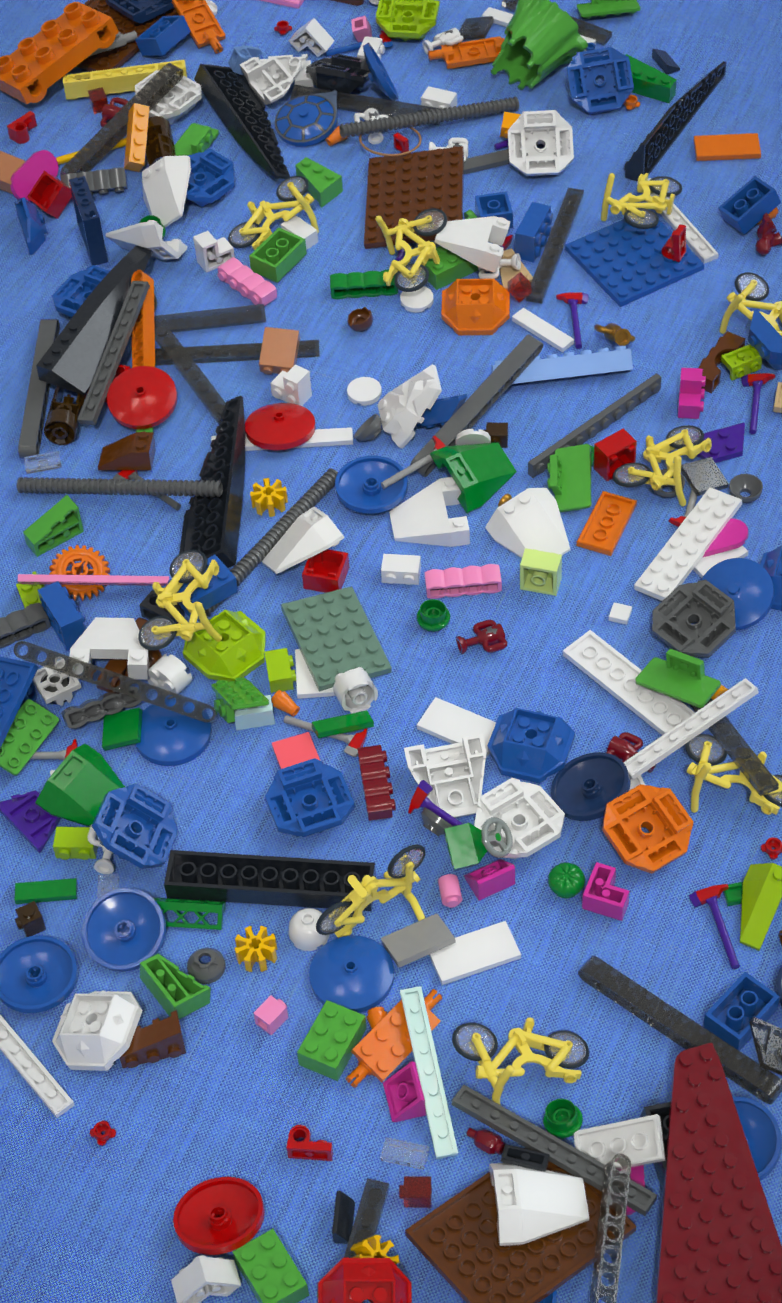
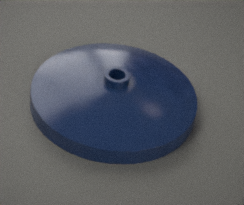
(589, 784)

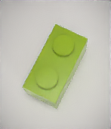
(279, 670)
(73, 843)

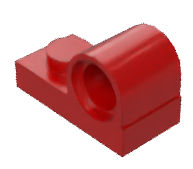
(19, 128)
(676, 245)
(307, 1149)

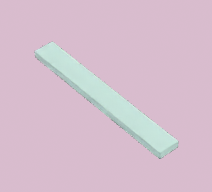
(429, 1073)

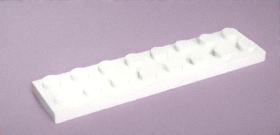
(688, 544)
(618, 677)

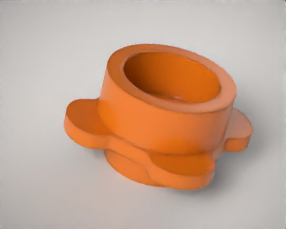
(631, 102)

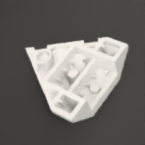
(272, 76)

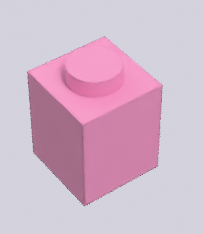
(361, 28)
(271, 1015)

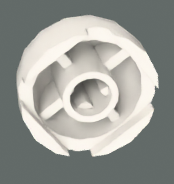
(303, 930)

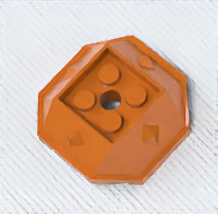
(475, 306)
(660, 814)

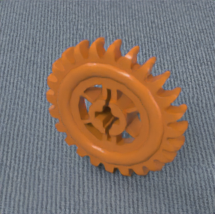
(86, 557)

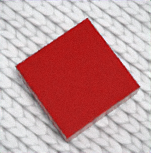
(401, 143)

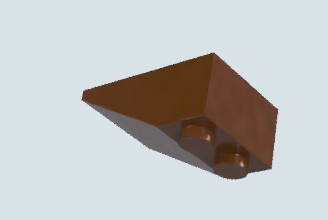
(129, 453)

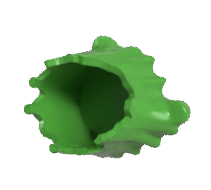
(537, 42)

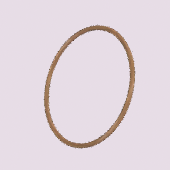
(400, 154)

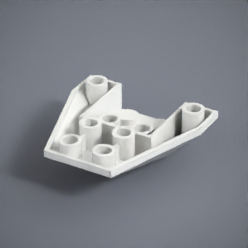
(148, 236)
(305, 538)
(535, 1202)

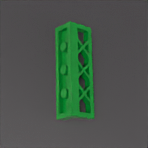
(195, 906)

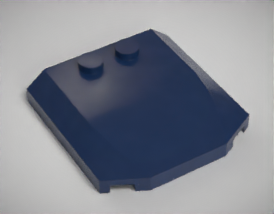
(141, 10)

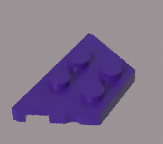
(726, 443)
(29, 819)

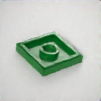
(122, 729)

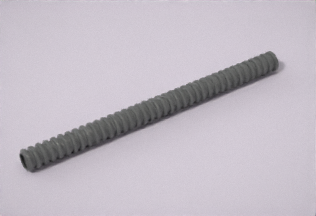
(428, 117)
(120, 487)
(271, 538)

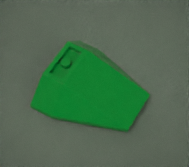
(476, 470)
(78, 786)

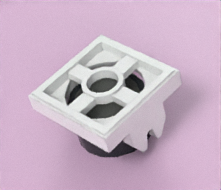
(55, 686)

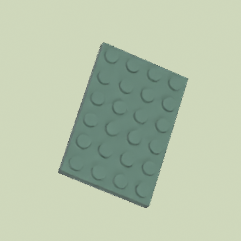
(335, 636)

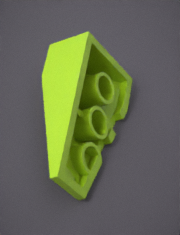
(759, 902)

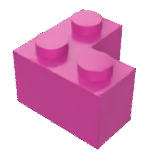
(691, 393)
(602, 895)

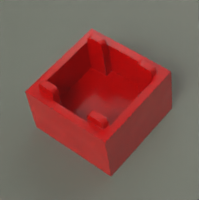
(50, 194)
(613, 453)
(326, 571)

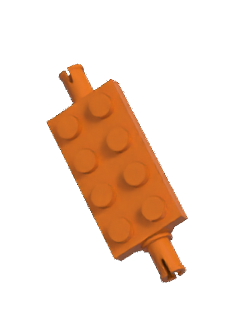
(201, 22)
(468, 52)
(388, 1043)

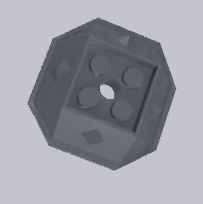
(695, 603)

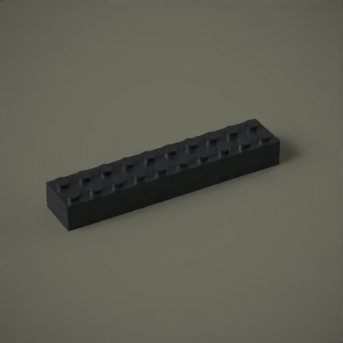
(262, 879)

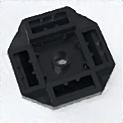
(339, 73)

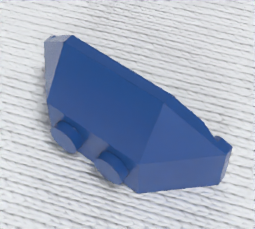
(31, 224)
(766, 340)
(442, 410)

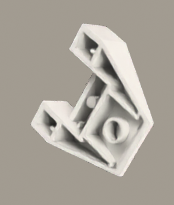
(471, 237)
(425, 517)
(112, 640)

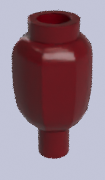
(487, 1141)

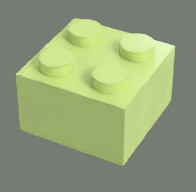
(540, 571)

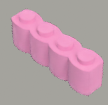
(247, 282)
(467, 581)

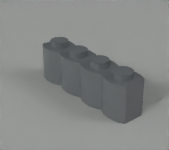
(101, 180)
(22, 624)
(95, 709)

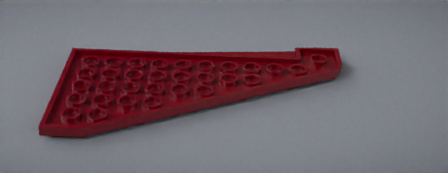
(715, 1215)

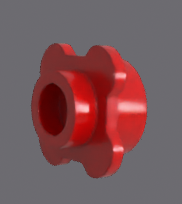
(283, 27)
(772, 843)
(102, 1126)

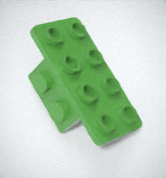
(604, 7)
(195, 140)
(571, 477)
(679, 678)
(236, 695)
(25, 736)

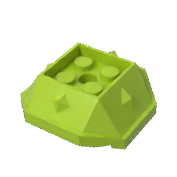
(407, 18)
(234, 655)

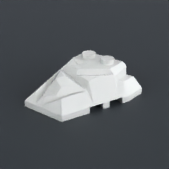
(406, 404)

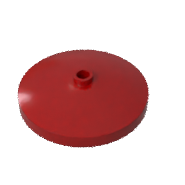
(142, 397)
(280, 426)
(218, 1215)

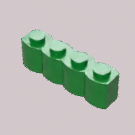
(360, 284)

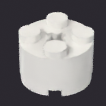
(169, 674)
(355, 690)

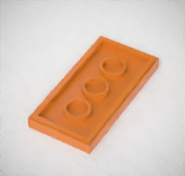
(727, 147)
(606, 523)

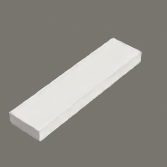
(543, 330)

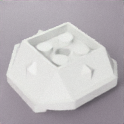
(177, 101)
(540, 128)
(525, 805)
(96, 1029)

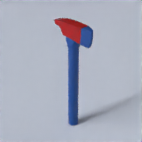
(386, 41)

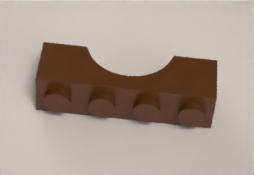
(725, 344)

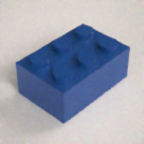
(162, 35)
(749, 205)
(533, 231)
(219, 587)
(62, 613)
(735, 1008)

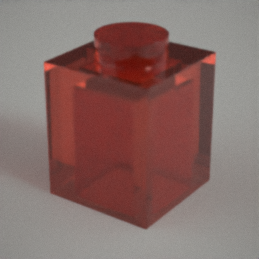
(97, 99)
(519, 287)
(416, 1192)

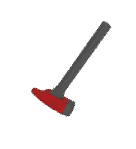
(132, 474)

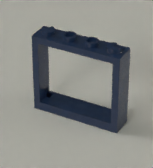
(88, 225)

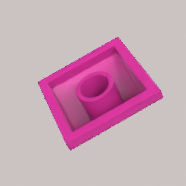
(491, 878)
(405, 1094)

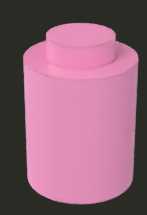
(450, 890)

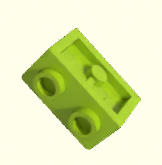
(742, 361)
(29, 593)

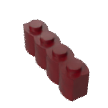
(375, 784)

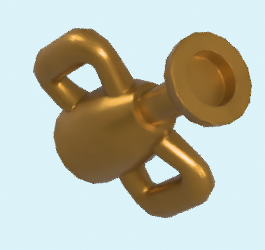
(615, 333)

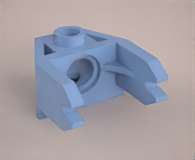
(242, 54)

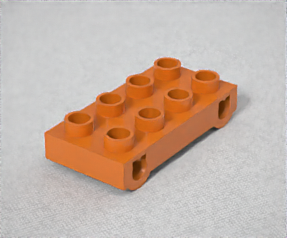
(55, 51)

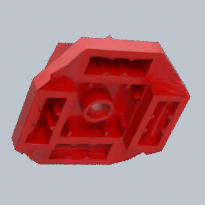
(364, 1279)

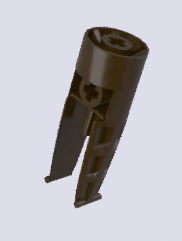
(159, 139)
(62, 418)

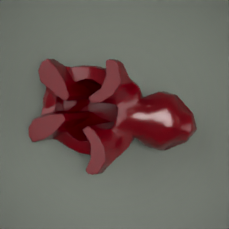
(767, 236)

